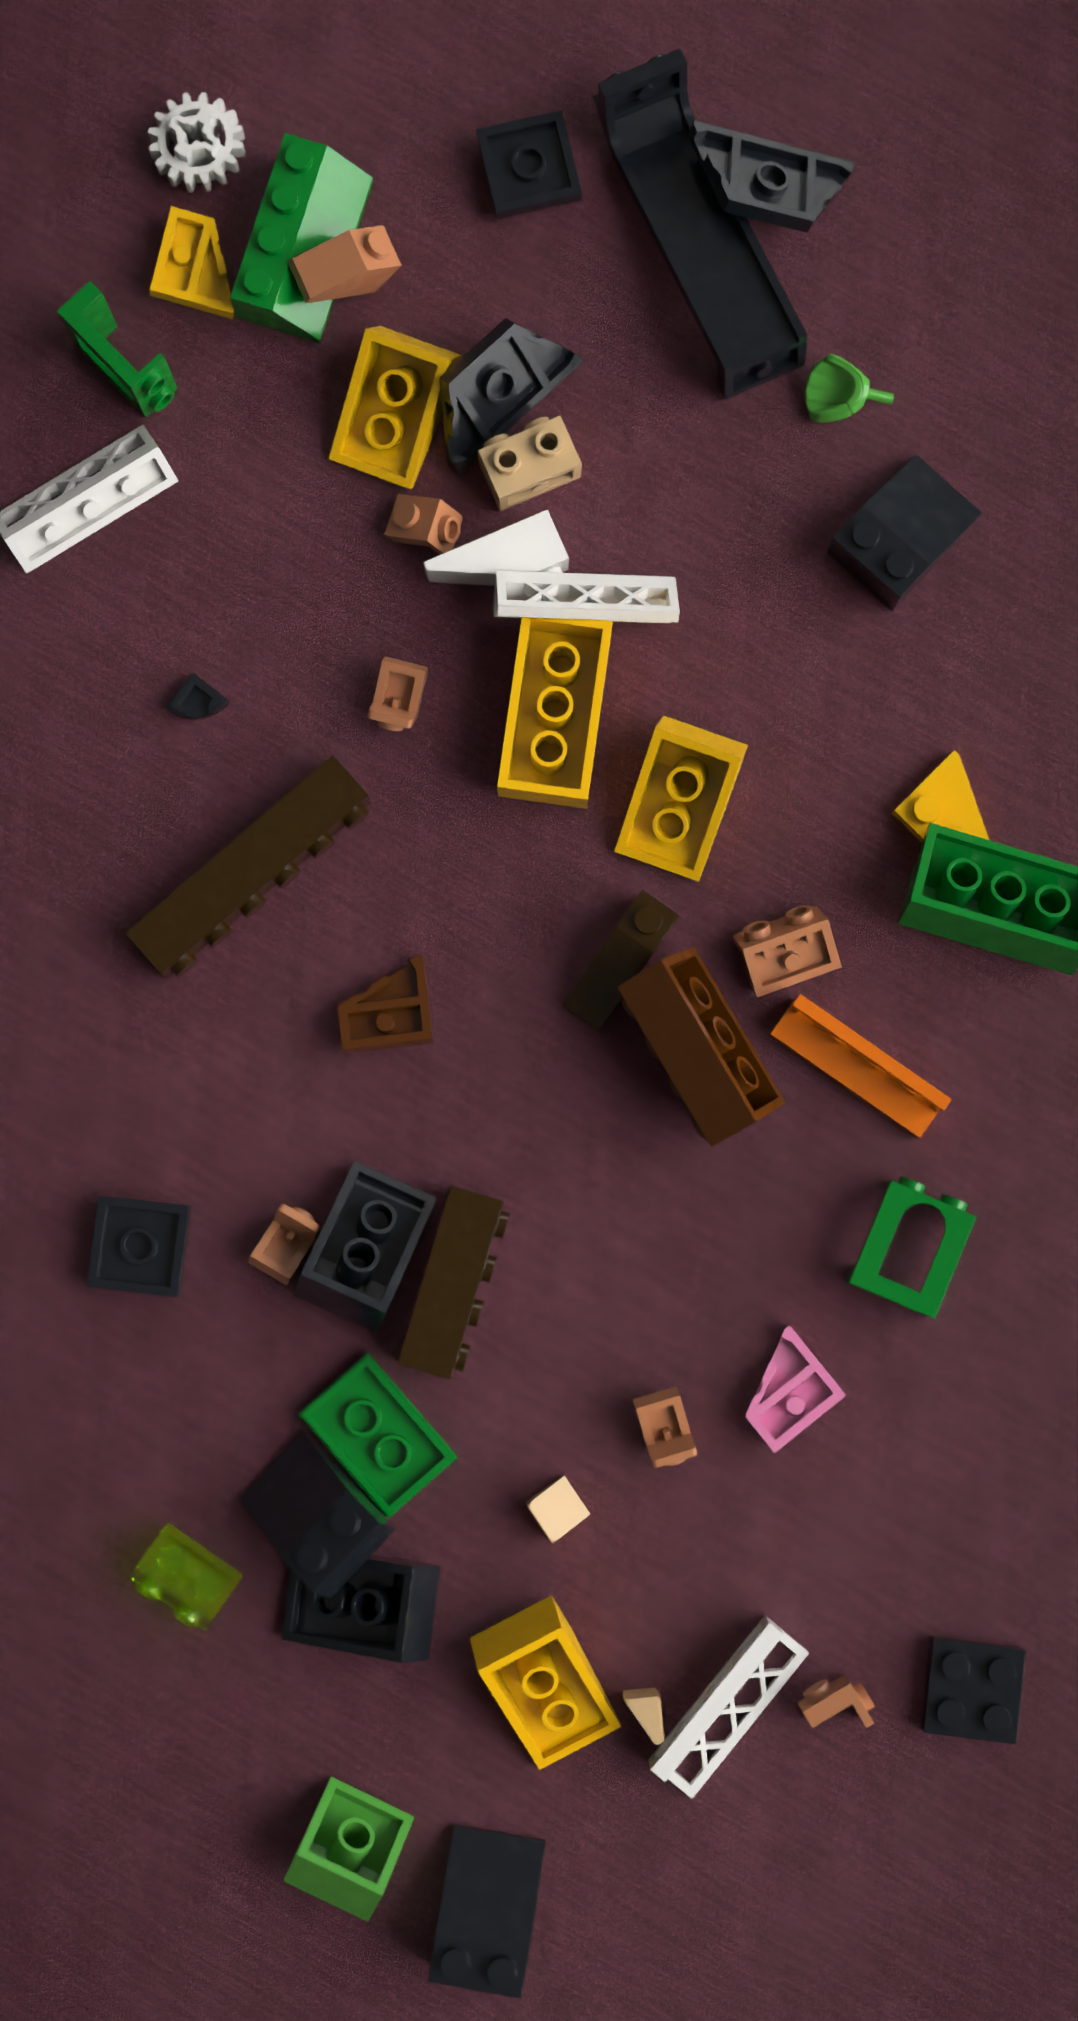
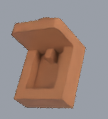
(424, 523)
(397, 694)
(285, 1243)
(665, 1427)
(827, 1699)

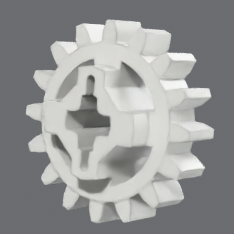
(191, 124)

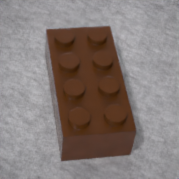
(700, 1046)

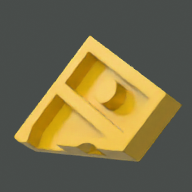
(191, 265)
(943, 800)

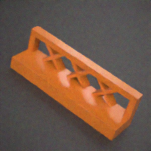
(859, 1066)

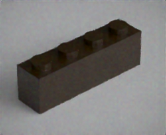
(452, 1281)

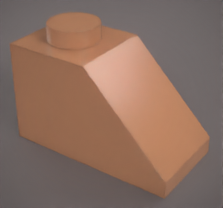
(346, 265)

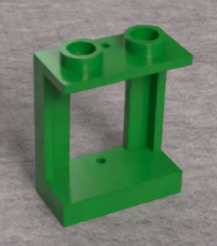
(88, 324)
(894, 1203)

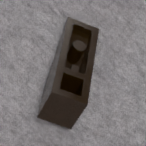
(620, 958)

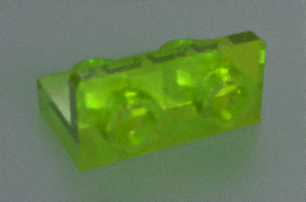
(185, 1578)

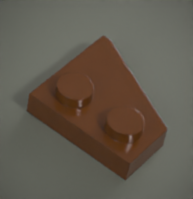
(389, 1012)

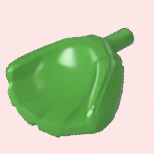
(838, 390)

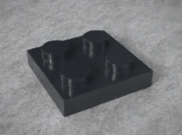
(529, 164)
(139, 1246)
(973, 1690)

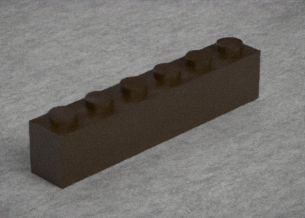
(249, 868)

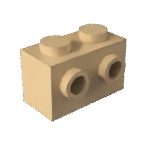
(529, 462)

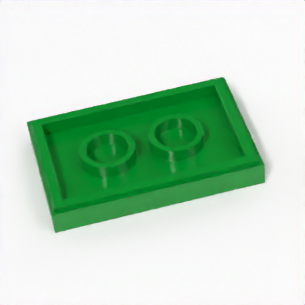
(378, 1435)

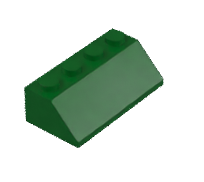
(306, 203)
(994, 899)

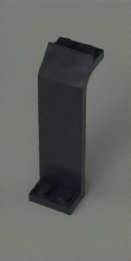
(706, 250)

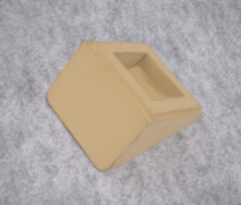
(557, 1508)
(646, 1707)

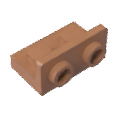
(787, 949)

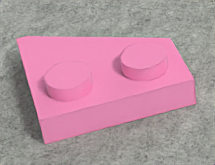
(791, 1393)

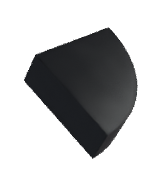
(196, 700)

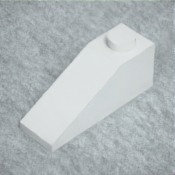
(523, 546)

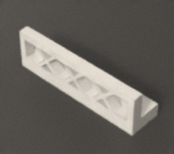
(86, 501)
(586, 596)
(714, 1703)

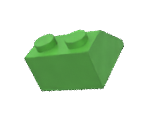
(349, 1849)

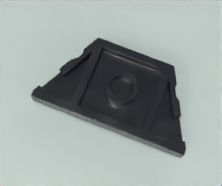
(768, 177)
(497, 387)

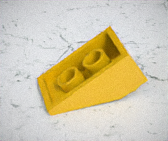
(391, 406)
(680, 797)
(543, 1682)

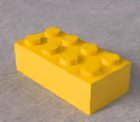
(554, 710)

